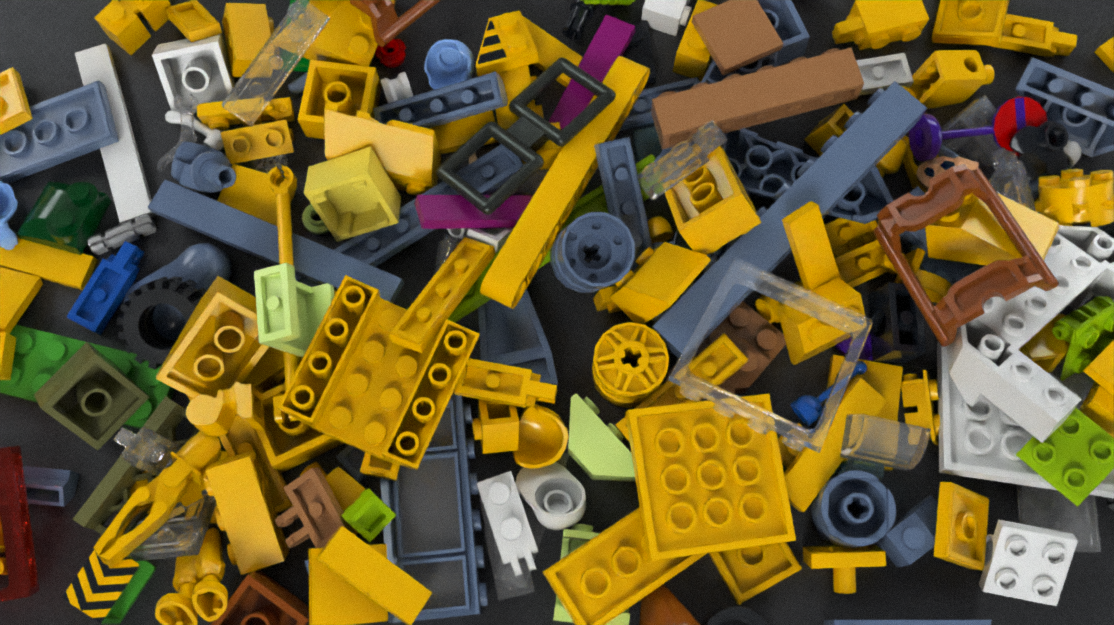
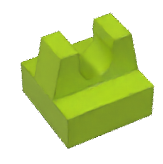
(368, 515)

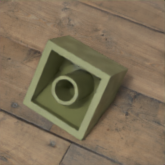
(91, 396)

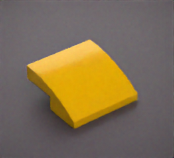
(855, 250)

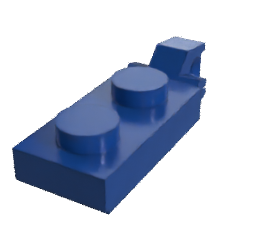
(106, 289)

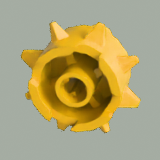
(1077, 197)

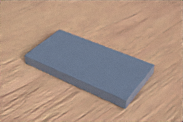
(58, 132)

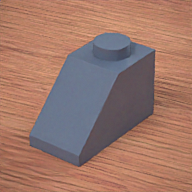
(911, 534)

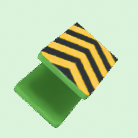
(108, 591)

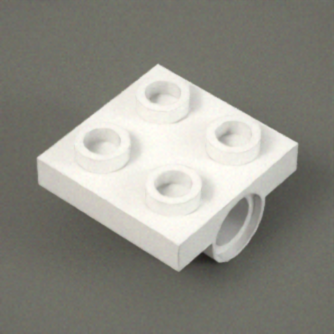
(1027, 562)

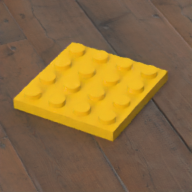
(707, 480)

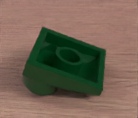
(65, 216)

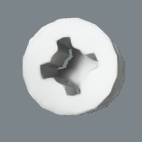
(396, 88)

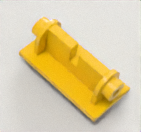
(258, 141)
(921, 394)

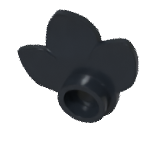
(1037, 152)

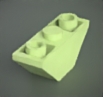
(597, 446)

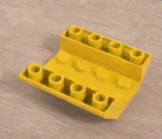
(372, 389)

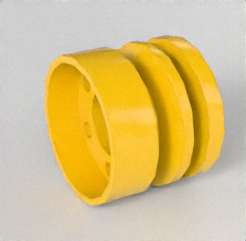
(619, 381)

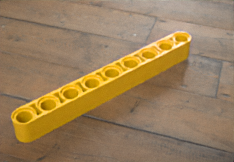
(561, 190)

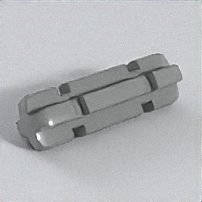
(119, 234)

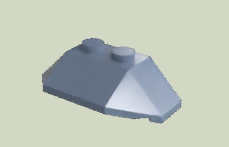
(1074, 102)

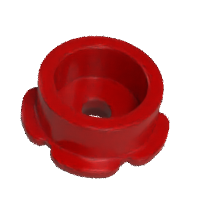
(394, 58)

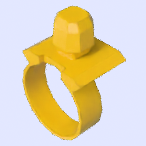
(934, 285)

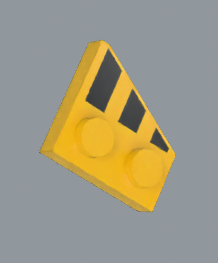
(506, 45)

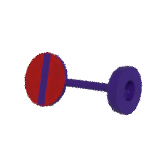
(1011, 116)

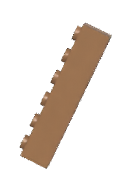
(758, 96)

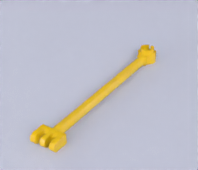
(285, 248)

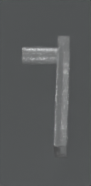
(275, 61)

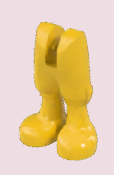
(198, 586)

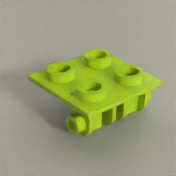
(1087, 331)
(1072, 457)

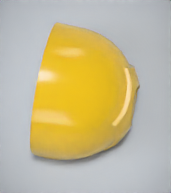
(540, 438)

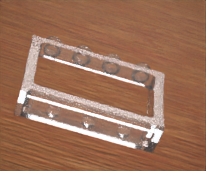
(802, 300)

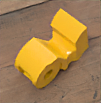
(217, 414)

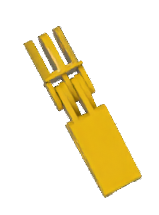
(161, 495)

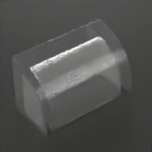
(884, 441)

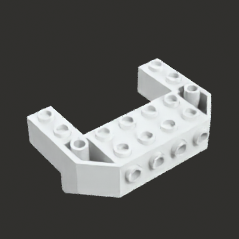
(987, 352)

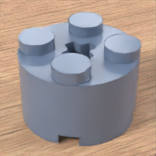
(863, 492)

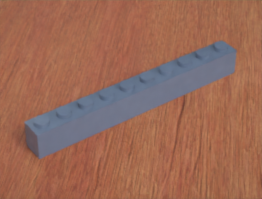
(822, 181)

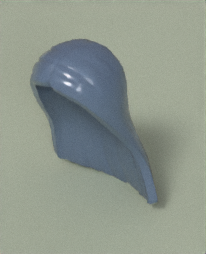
(196, 263)

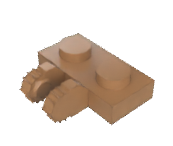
(315, 506)

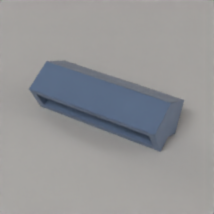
(50, 485)

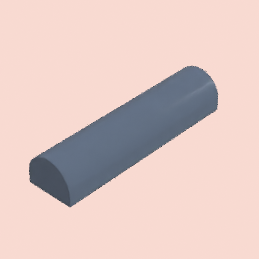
(447, 103)

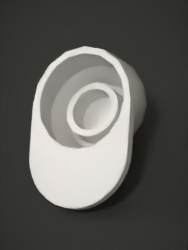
(553, 495)

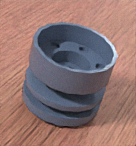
(610, 247)

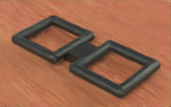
(525, 135)

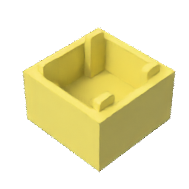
(353, 194)

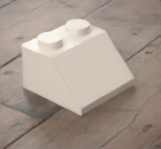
(194, 69)

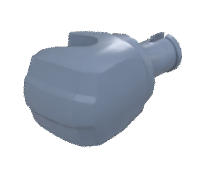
(202, 168)

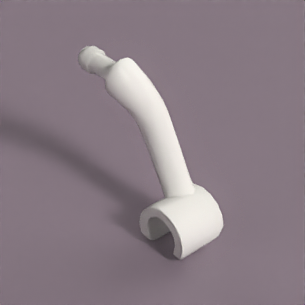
(213, 136)

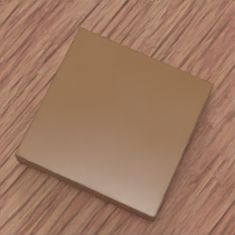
(737, 33)

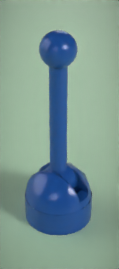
(809, 407)

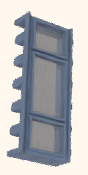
(436, 521)

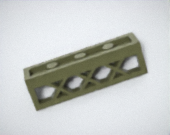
(122, 475)

